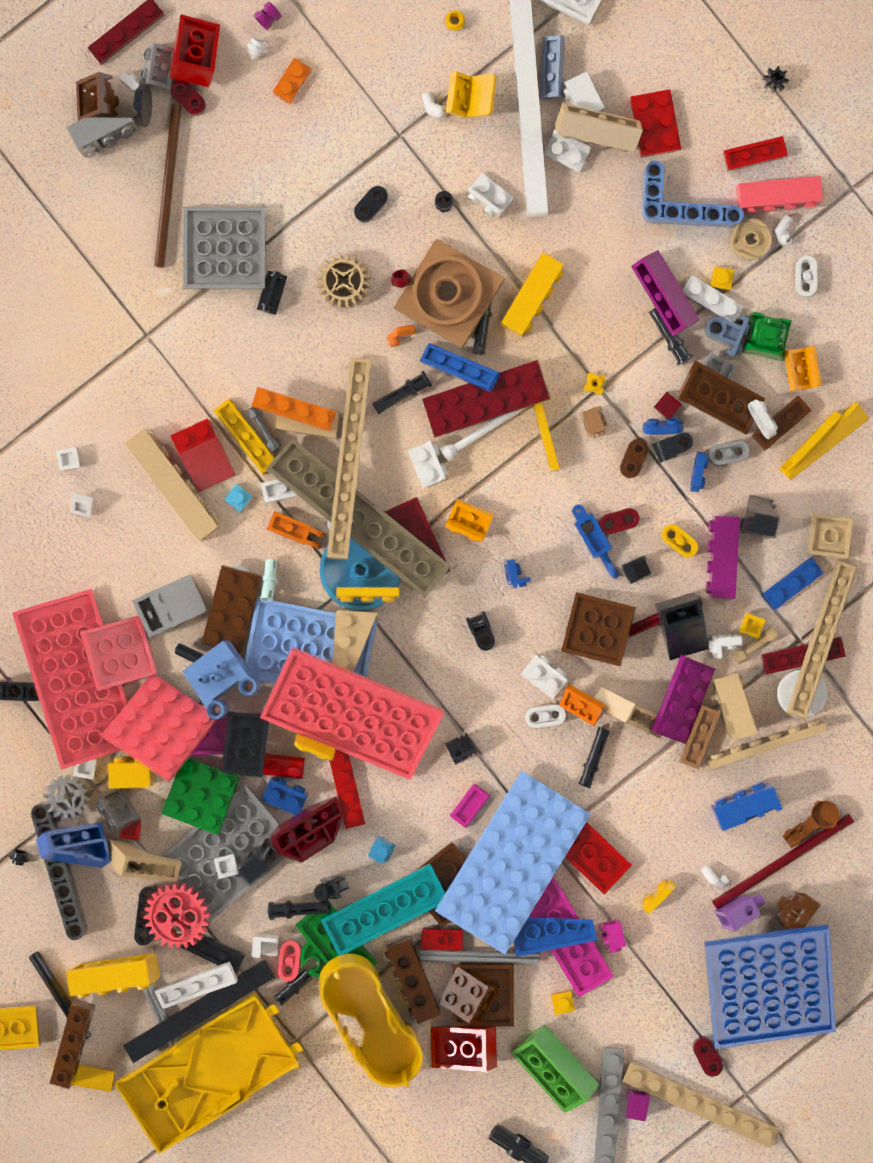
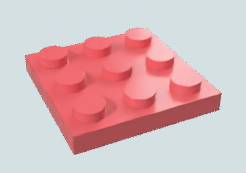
(118, 653)

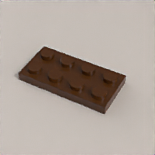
(718, 397)
(231, 607)

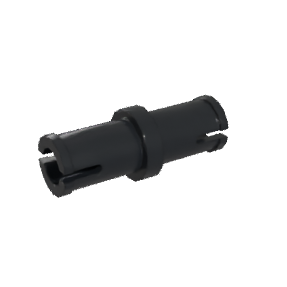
(293, 987)

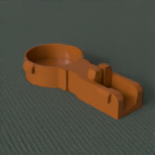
(823, 812)

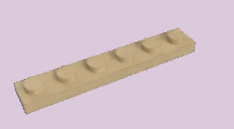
(775, 740)

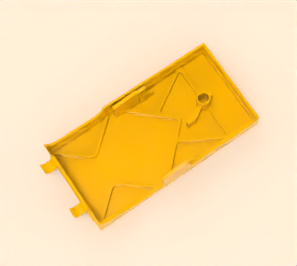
(208, 1072)

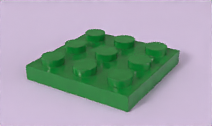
(200, 796)

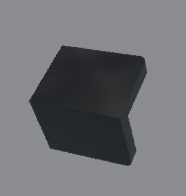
(636, 569)

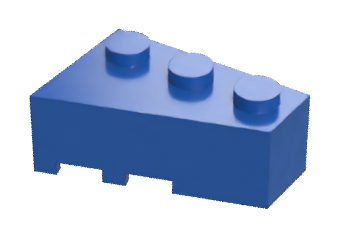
(75, 845)

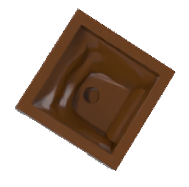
(96, 97)
(796, 910)

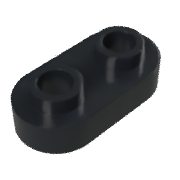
(371, 204)

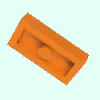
(292, 80)

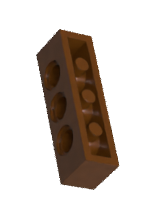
(427, 1009)
(72, 1044)

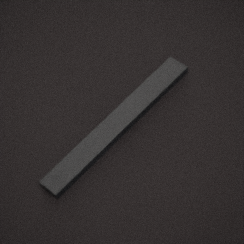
(198, 1011)

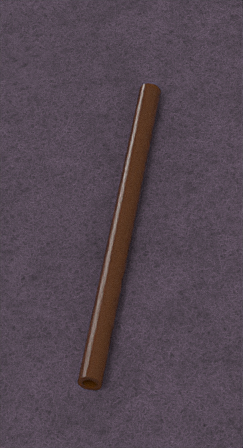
(167, 186)

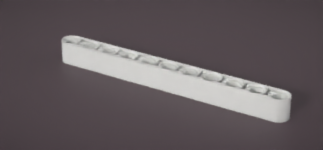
(528, 108)

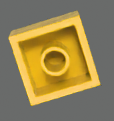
(129, 774)

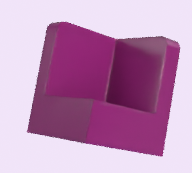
(637, 1105)

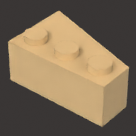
(350, 636)
(734, 706)

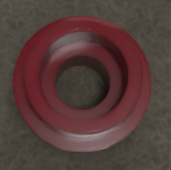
(400, 278)

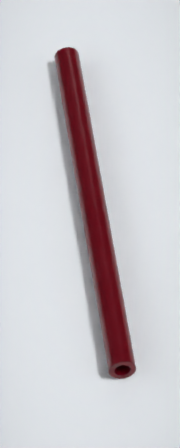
(781, 862)

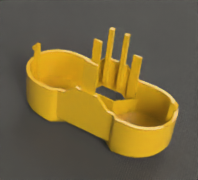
(388, 1045)

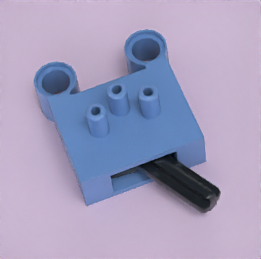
(217, 674)

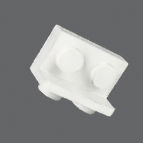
(567, 151)
(489, 195)
(427, 464)
(725, 641)
(544, 676)

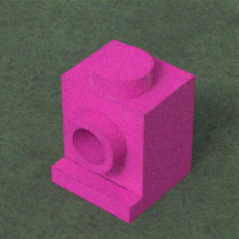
(613, 935)

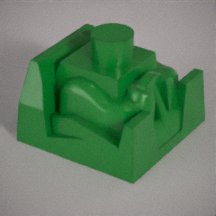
(766, 336)

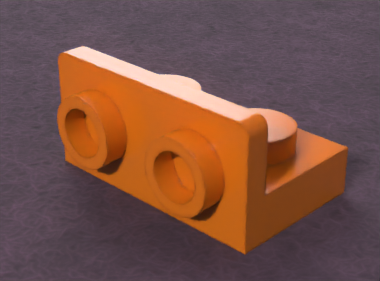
(582, 705)

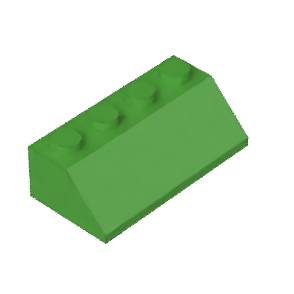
(555, 1069)

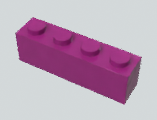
(665, 293)
(723, 557)

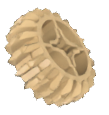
(336, 287)

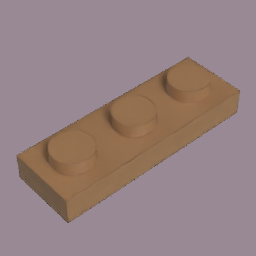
(699, 737)

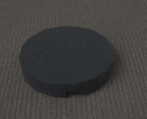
(143, 105)

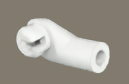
(432, 108)

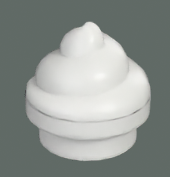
(257, 48)

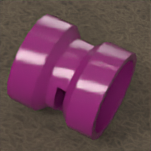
(267, 15)

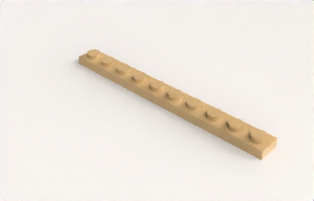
(349, 459)

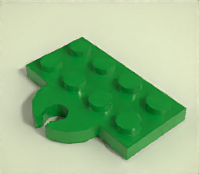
(319, 944)

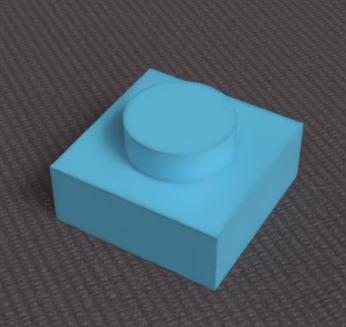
(238, 498)

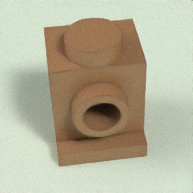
(594, 422)

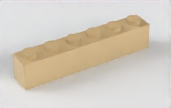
(172, 484)

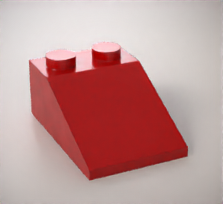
(195, 51)
(203, 455)
(464, 1047)

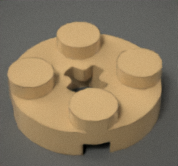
(745, 229)

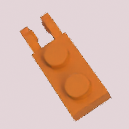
(293, 529)

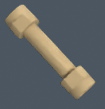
(769, 636)

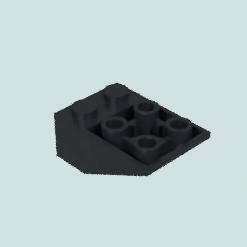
(682, 625)

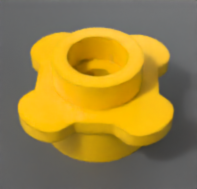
(598, 389)

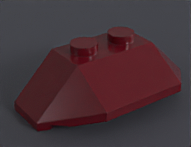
(308, 830)

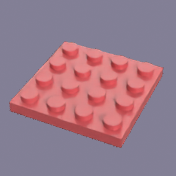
(159, 727)

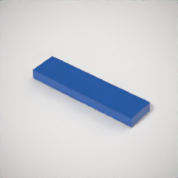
(460, 367)

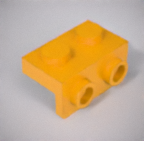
(802, 368)
(469, 520)

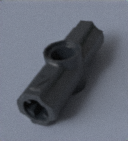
(517, 1145)

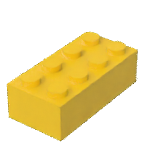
(113, 974)

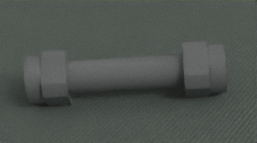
(273, 443)

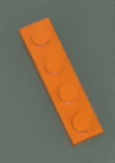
(293, 409)

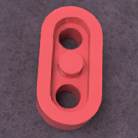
(289, 959)

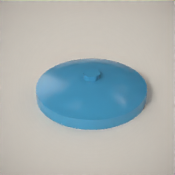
(358, 571)

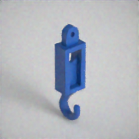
(594, 541)

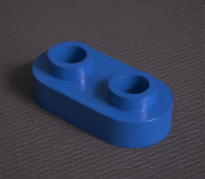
(656, 427)
(700, 463)

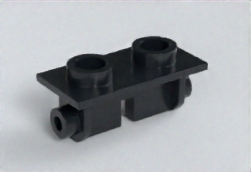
(273, 291)

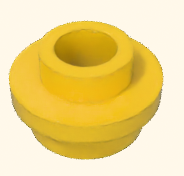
(454, 14)

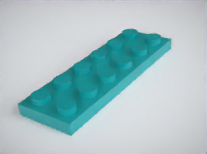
(384, 909)

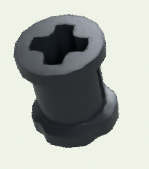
(448, 197)

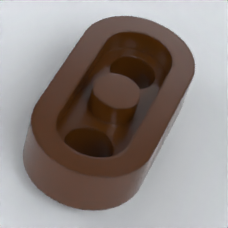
(633, 458)

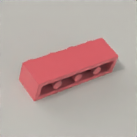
(779, 194)

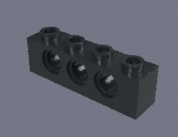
(256, 864)

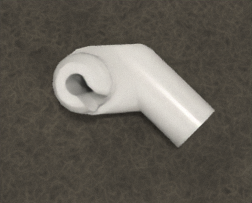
(782, 233)
(713, 879)

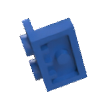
(512, 571)
(285, 796)

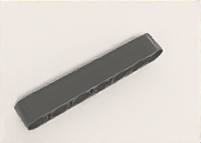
(58, 881)

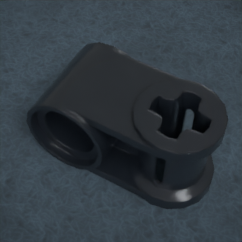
(670, 448)
(481, 629)

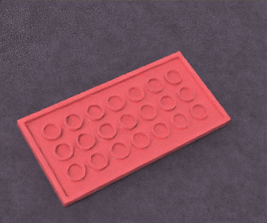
(63, 677)
(351, 713)

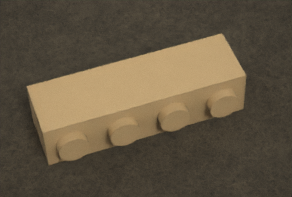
(598, 127)

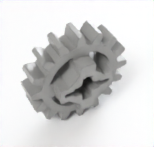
(66, 804)

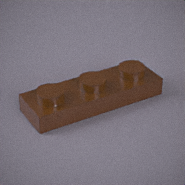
(785, 420)

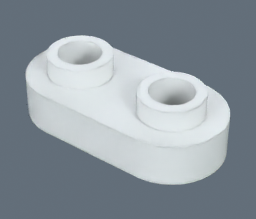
(806, 276)
(766, 425)
(545, 718)

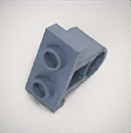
(730, 333)

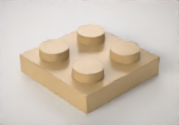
(830, 536)

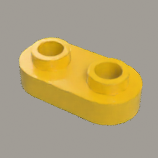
(679, 540)
(664, 888)

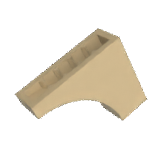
(627, 710)
(136, 863)

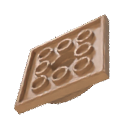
(455, 318)

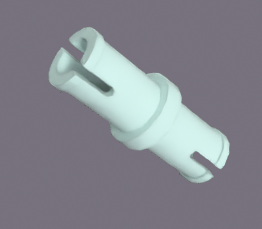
(269, 580)

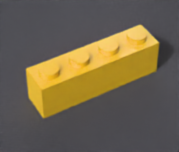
(532, 295)

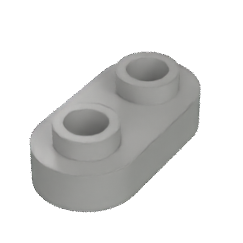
(728, 453)

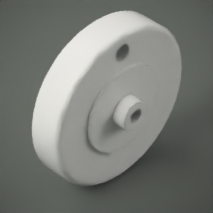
(786, 687)

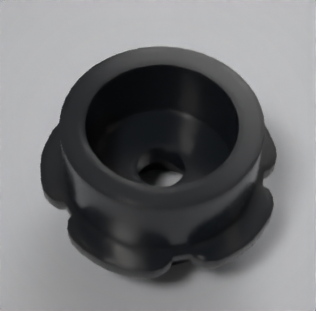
(19, 857)

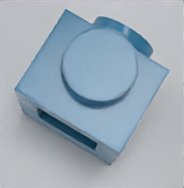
(381, 850)

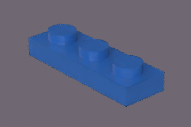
(792, 583)

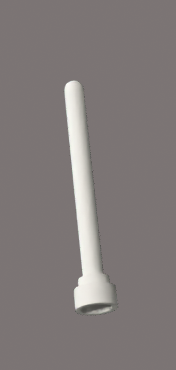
(450, 451)

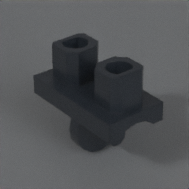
(330, 888)

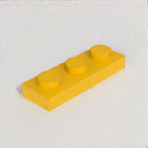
(367, 594)

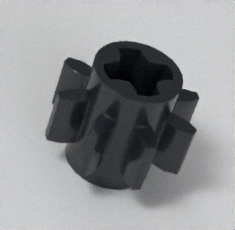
(780, 77)

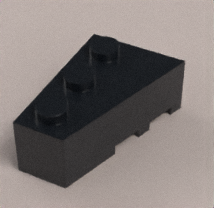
(760, 518)

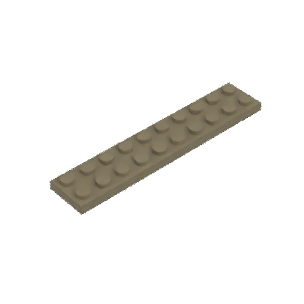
(370, 525)

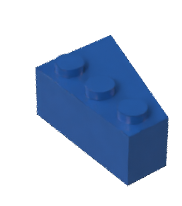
(746, 805)

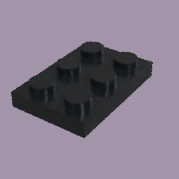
(245, 744)

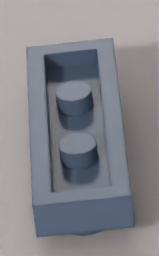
(552, 67)

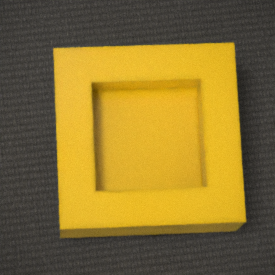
(722, 278)
(751, 625)
(562, 1002)

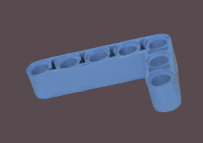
(681, 208)

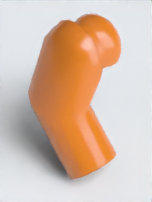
(394, 336)

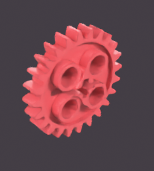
(165, 928)

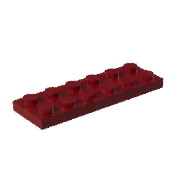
(472, 405)

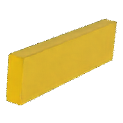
(244, 435)
(546, 437)

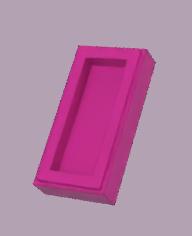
(469, 805)

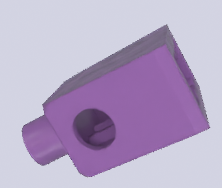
(739, 911)

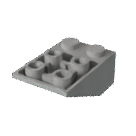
(97, 133)
(169, 606)

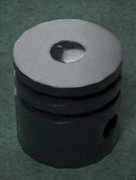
(461, 748)

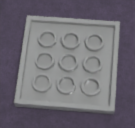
(224, 248)

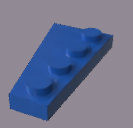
(552, 933)

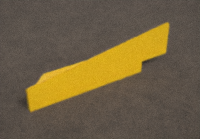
(825, 437)

